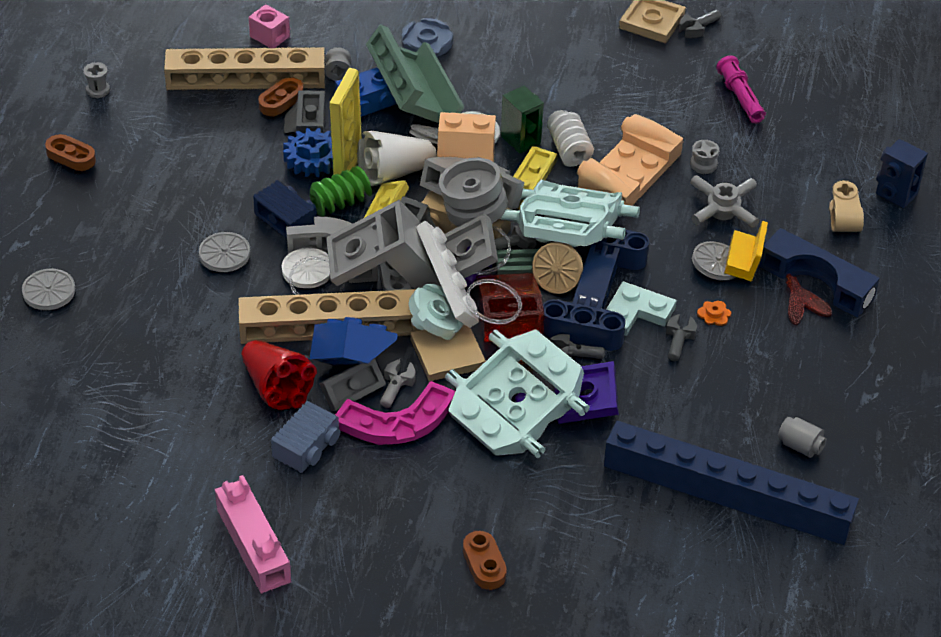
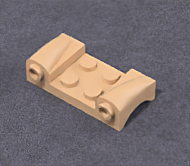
(634, 162)

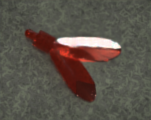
(801, 297)

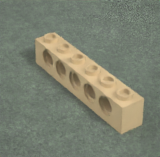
(243, 68)
(295, 316)

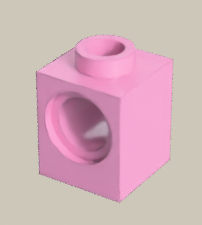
(269, 26)

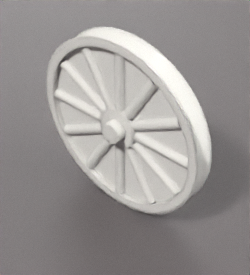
(308, 274)

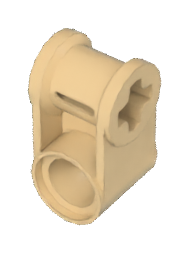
(846, 208)

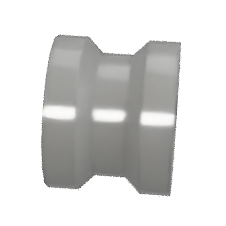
(338, 57)
(704, 156)

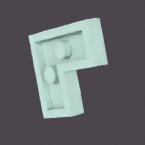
(641, 303)

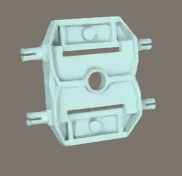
(589, 210)
(502, 378)

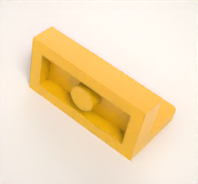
(745, 253)

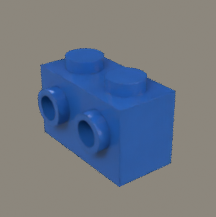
(373, 92)

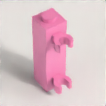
(252, 535)

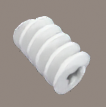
(570, 137)

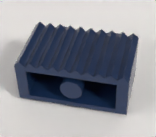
(283, 207)

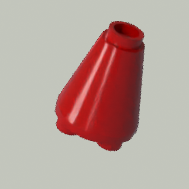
(279, 374)

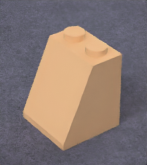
(466, 135)

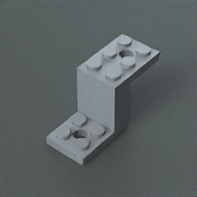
(393, 238)

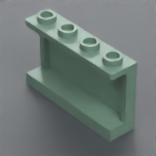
(414, 77)

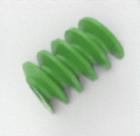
(338, 189)

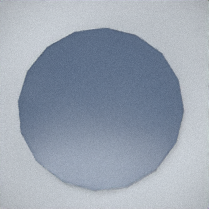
(428, 31)

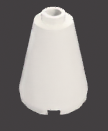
(391, 155)

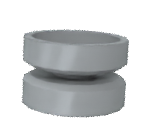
(472, 189)

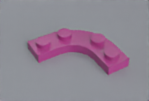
(398, 426)

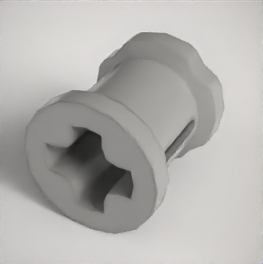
(96, 80)

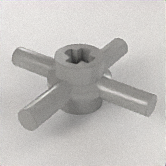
(724, 201)

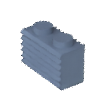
(305, 436)

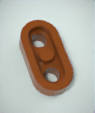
(280, 96)
(70, 152)
(482, 557)

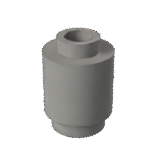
(802, 436)

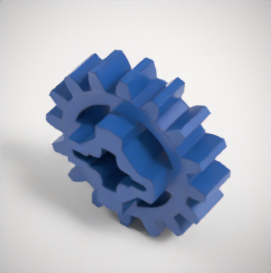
(309, 152)

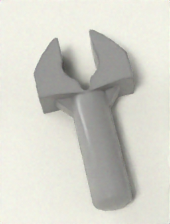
(396, 381)

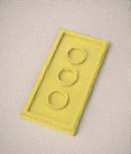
(346, 122)

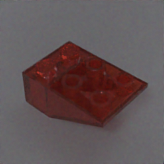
(500, 304)

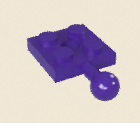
(603, 398)

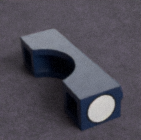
(790, 254)

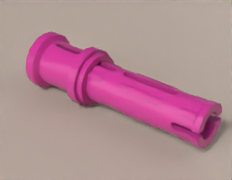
(736, 81)

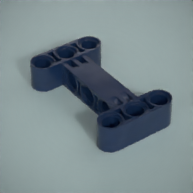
(586, 316)

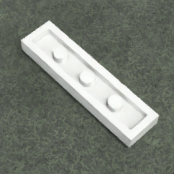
(449, 278)

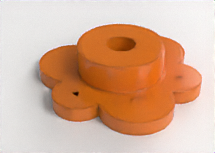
(714, 312)

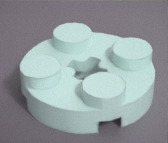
(425, 316)

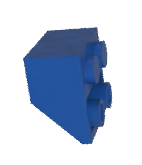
(349, 341)

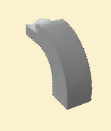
(436, 166)
(315, 237)

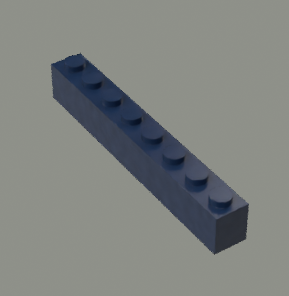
(730, 482)

